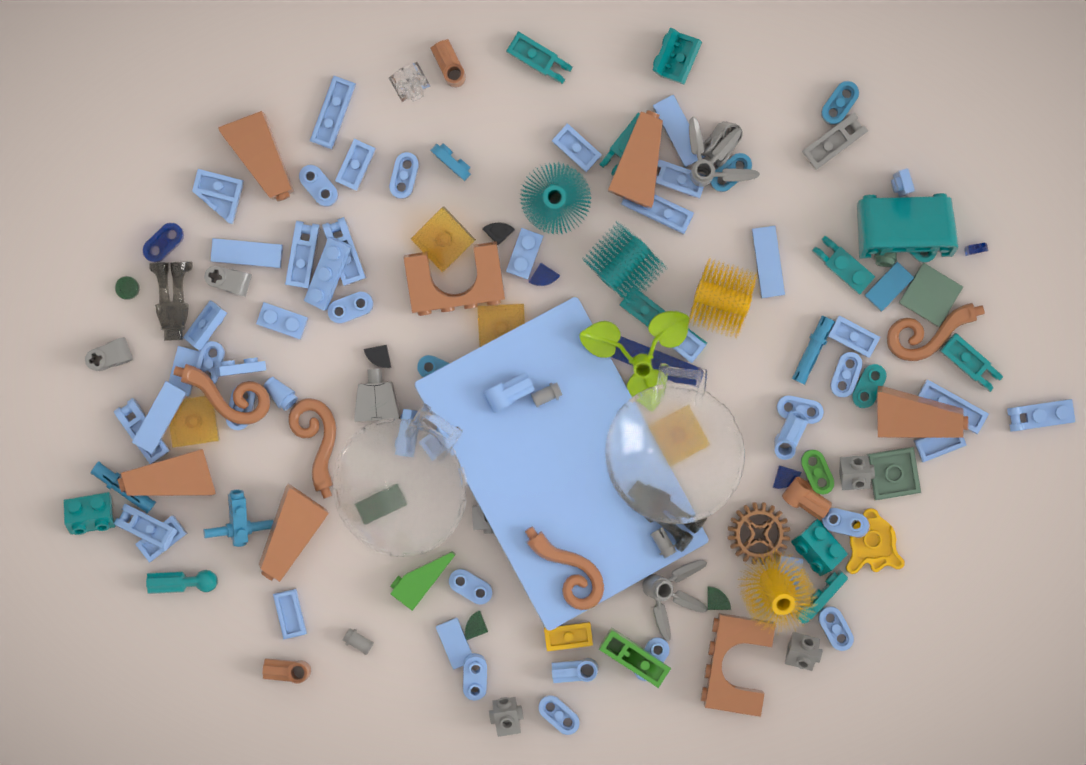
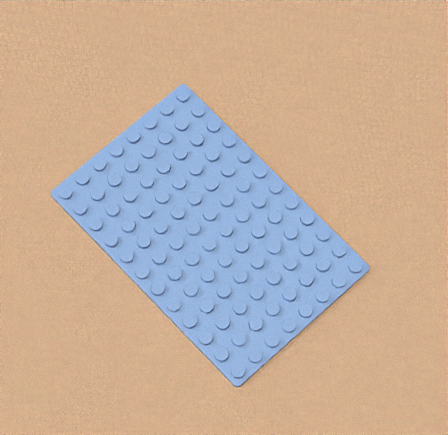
(548, 460)

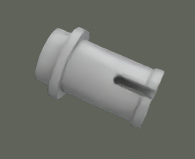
(546, 394)
(663, 543)
(357, 641)

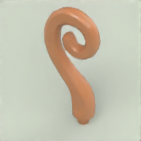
(958, 317)
(199, 379)
(320, 473)
(547, 551)

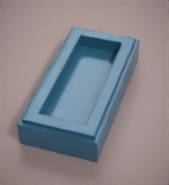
(889, 286)

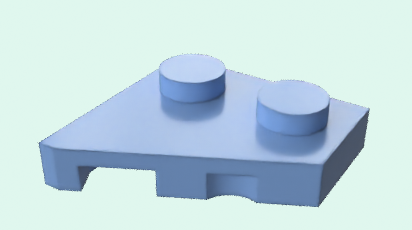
(219, 192)

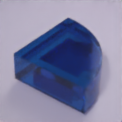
(976, 248)
(543, 276)
(785, 477)

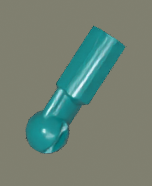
(178, 582)

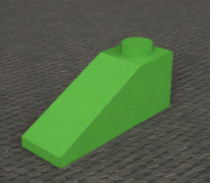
(417, 582)
(634, 657)

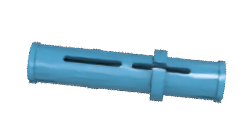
(813, 349)
(110, 478)

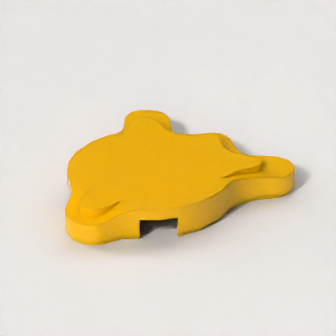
(876, 547)

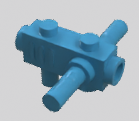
(238, 527)

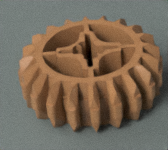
(767, 525)

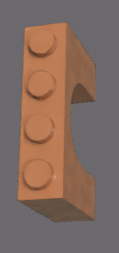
(427, 296)
(719, 692)

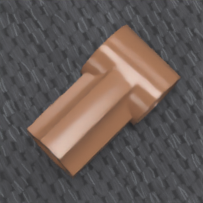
(448, 62)
(802, 495)
(284, 670)

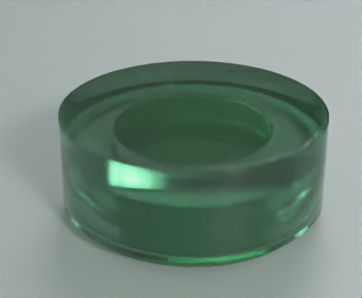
(127, 287)

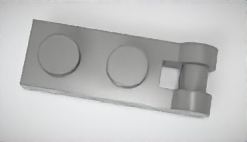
(834, 141)

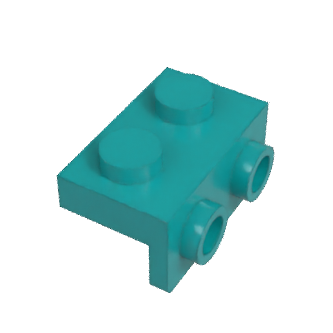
(676, 56)
(88, 513)
(819, 548)

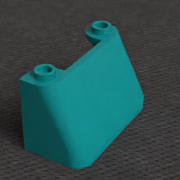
(906, 225)

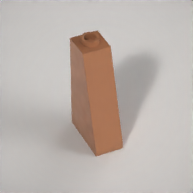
(258, 151)
(638, 166)
(917, 417)
(171, 477)
(292, 529)

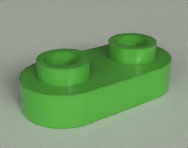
(817, 471)

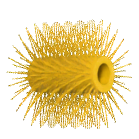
(727, 300)
(777, 591)

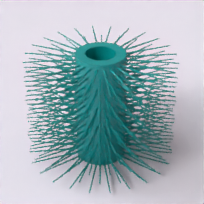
(560, 184)
(619, 268)

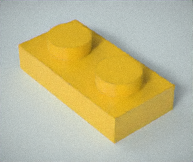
(569, 636)

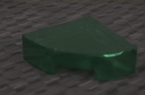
(717, 599)
(475, 626)

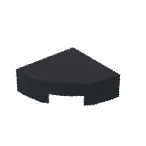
(498, 231)
(379, 356)

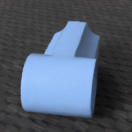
(504, 394)
(791, 434)
(571, 671)

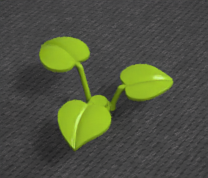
(667, 327)

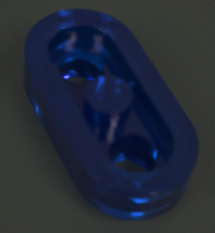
(163, 242)

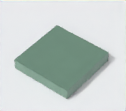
(931, 294)
(894, 473)

